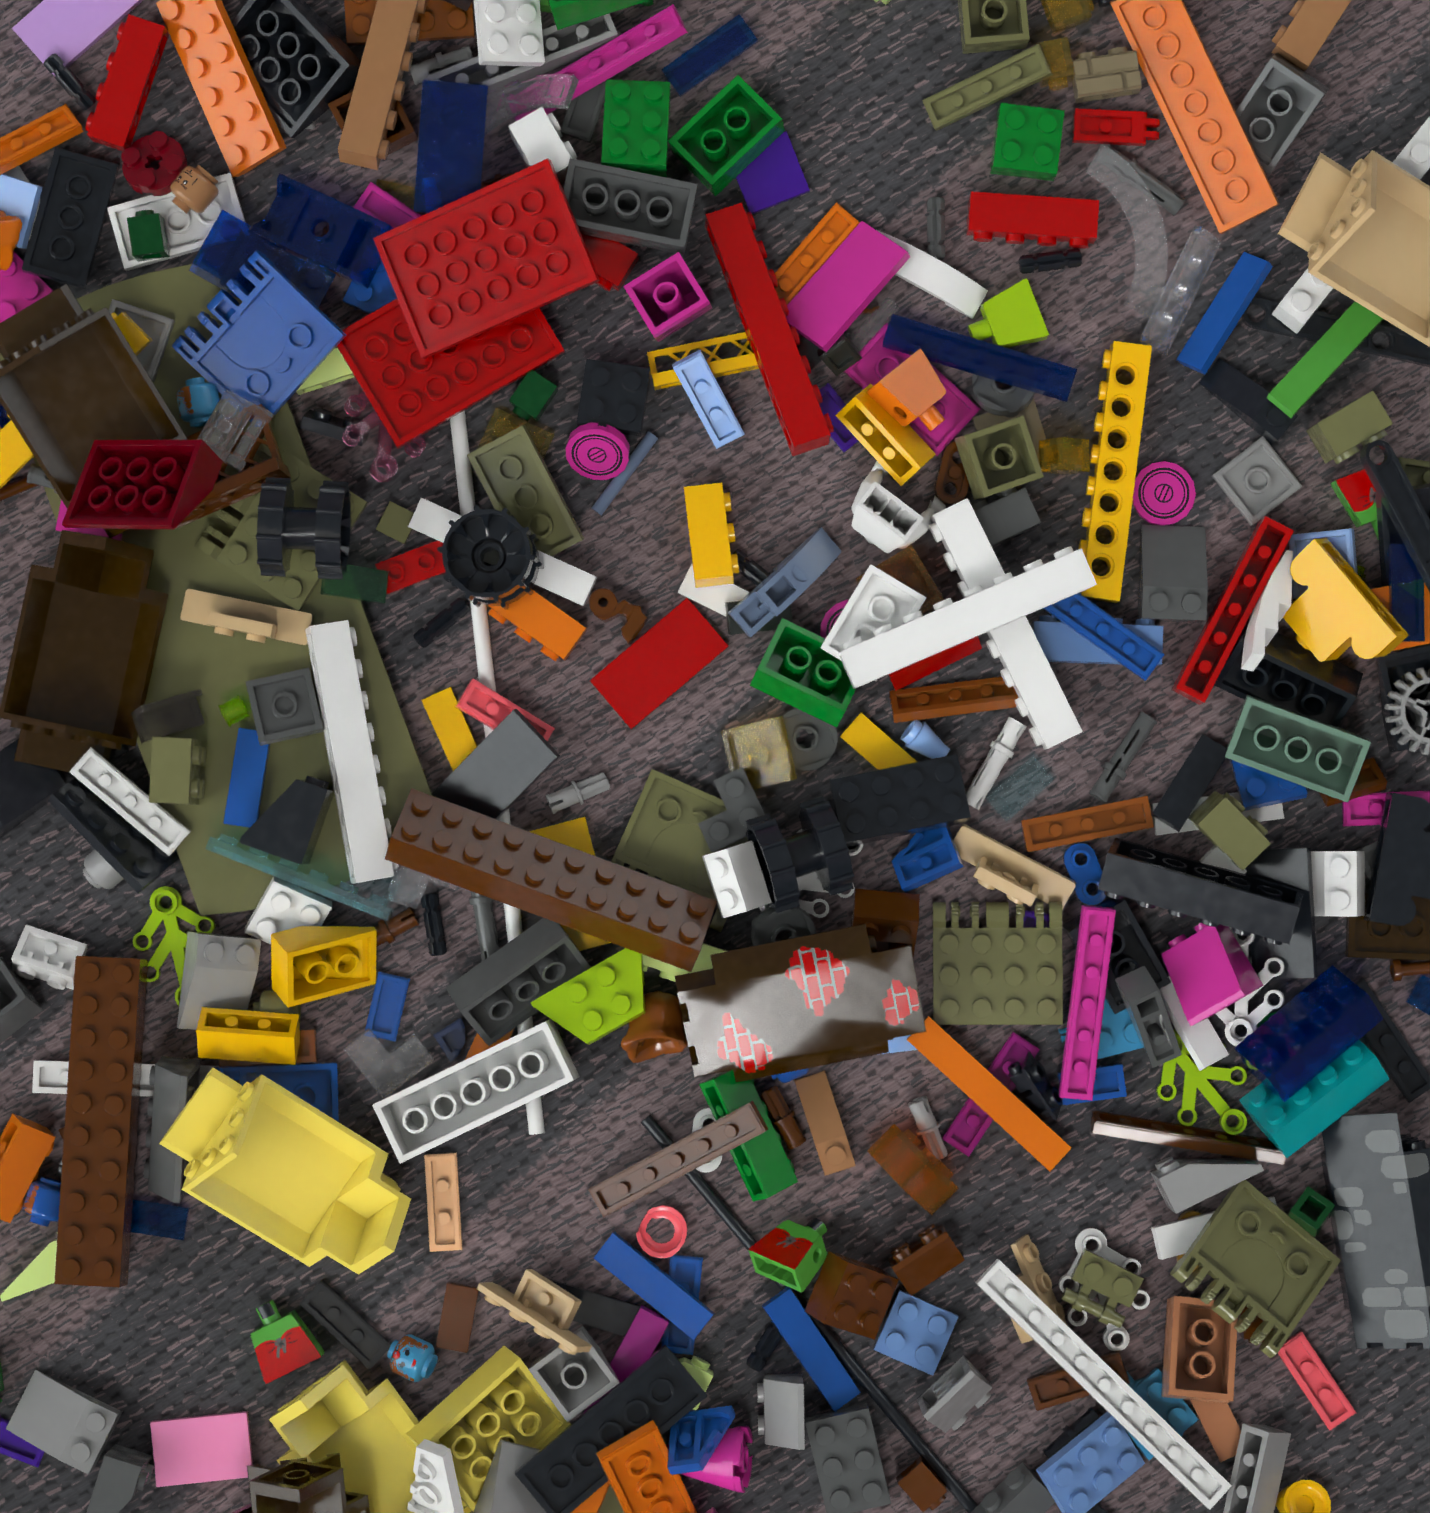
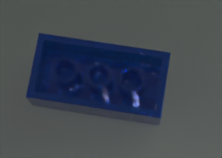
(449, 142)
(1308, 1033)

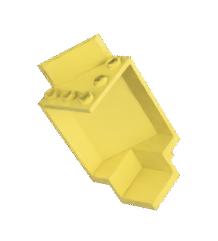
(287, 1172)
(363, 1427)

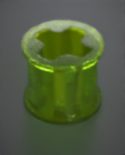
(234, 710)

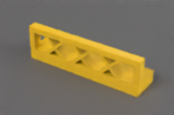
(719, 368)

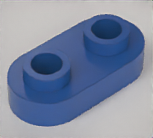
(1084, 874)

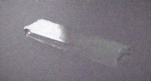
(1180, 290)

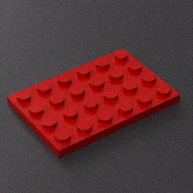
(486, 259)
(421, 393)

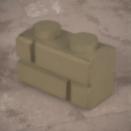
(1106, 75)

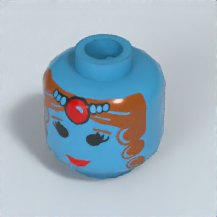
(197, 401)
(412, 1358)

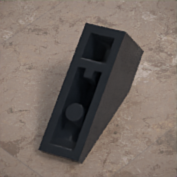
(1246, 400)

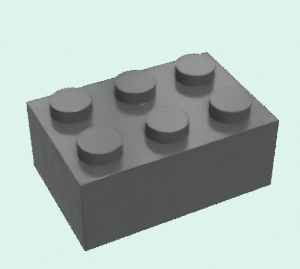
(847, 1459)

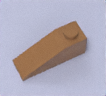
(825, 1123)

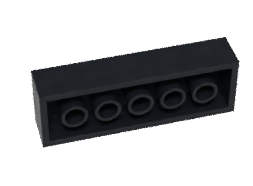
(1201, 891)

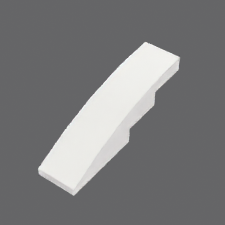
(1267, 612)

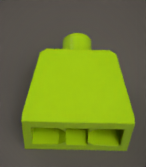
(1011, 318)

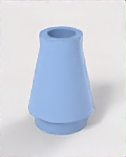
(923, 740)

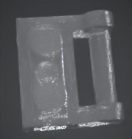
(228, 423)

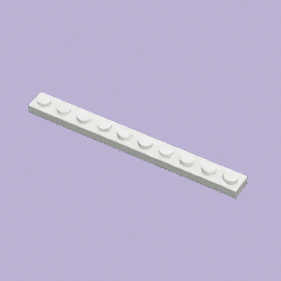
(1103, 1384)

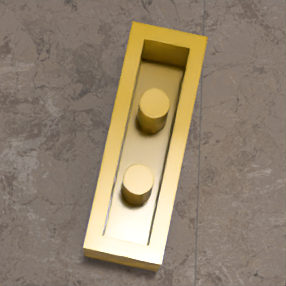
(892, 445)
(710, 535)
(248, 1036)

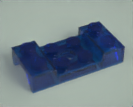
(232, 244)
(344, 249)

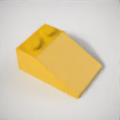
(322, 961)

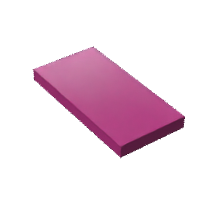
(845, 285)
(953, 406)

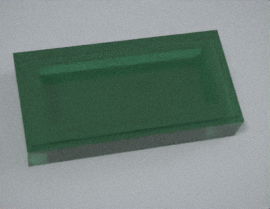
(358, 584)

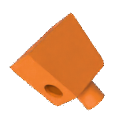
(911, 392)

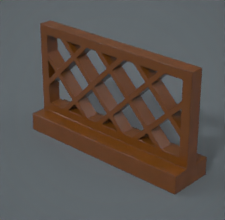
(245, 482)

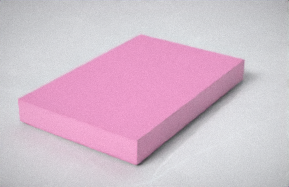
(201, 1448)

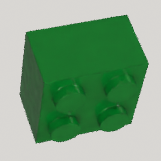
(1027, 141)

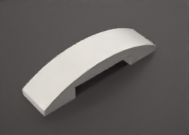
(940, 280)

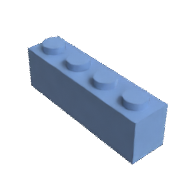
(1067, 646)

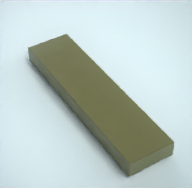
(987, 87)

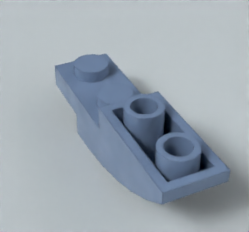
(785, 583)

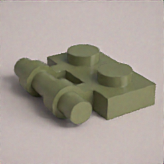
(1107, 1279)

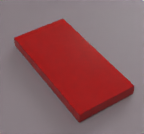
(659, 663)

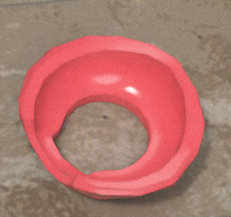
(667, 1249)

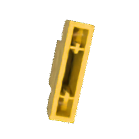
(1338, 608)

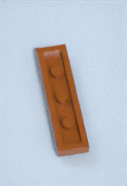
(951, 699)
(1087, 824)

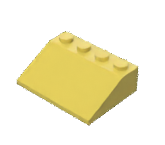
(490, 1405)

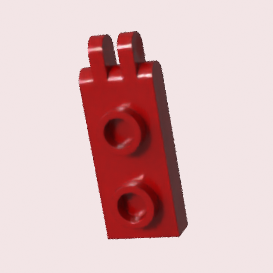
(1113, 127)
(413, 566)

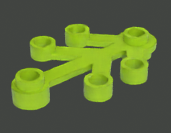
(174, 939)
(1198, 1080)

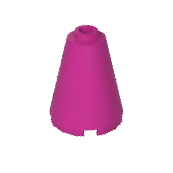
(730, 1463)

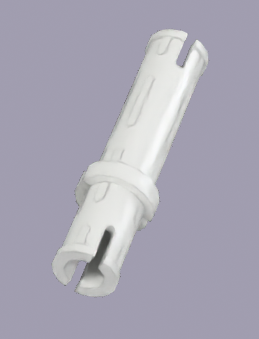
(998, 755)

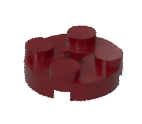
(146, 150)

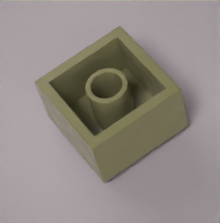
(993, 25)
(1354, 424)
(999, 457)
(177, 771)
(1228, 829)

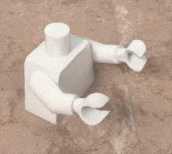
(885, 518)

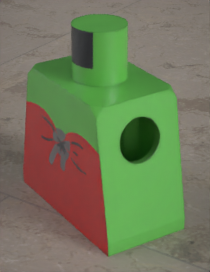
(1358, 498)
(791, 1253)
(282, 1342)

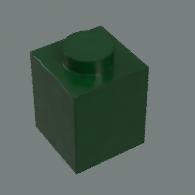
(148, 236)
(532, 396)
(1311, 1211)

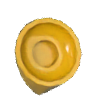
(1303, 1497)

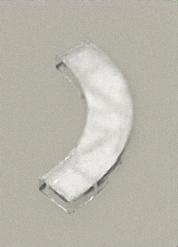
(529, 95)
(1145, 223)

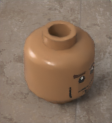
(194, 189)

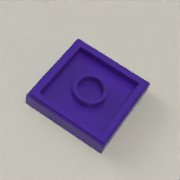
(772, 177)

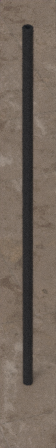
(835, 1344)

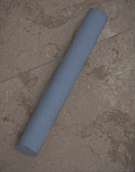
(619, 481)

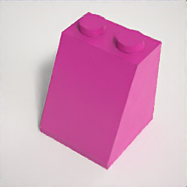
(668, 297)
(1209, 971)

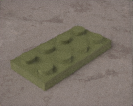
(521, 482)

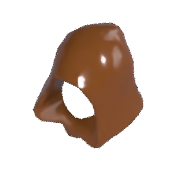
(657, 1030)

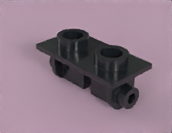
(1044, 1097)

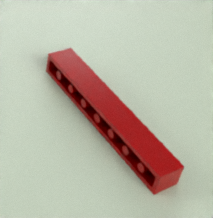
(767, 329)

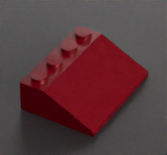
(142, 484)

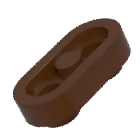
(950, 473)

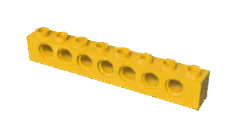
(1136, 360)

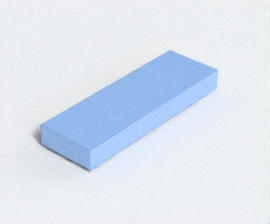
(708, 399)

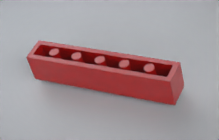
(1232, 610)

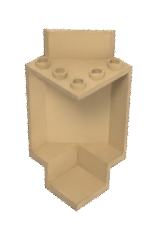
(1368, 237)

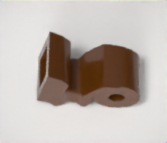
(606, 608)

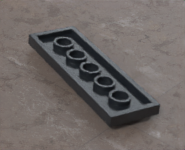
(568, 1466)

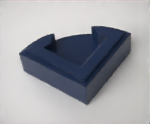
(452, 1039)

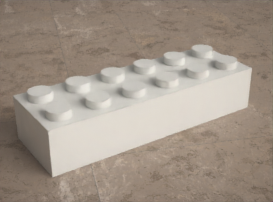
(476, 1091)

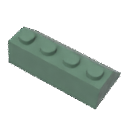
(1297, 748)

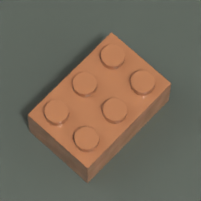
(1198, 1352)

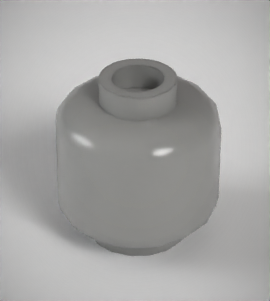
(100, 872)

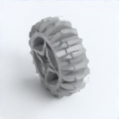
(1401, 700)

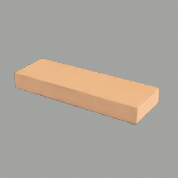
(443, 1202)

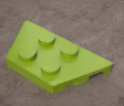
(598, 998)

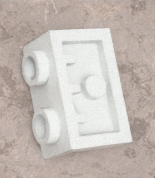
(47, 957)

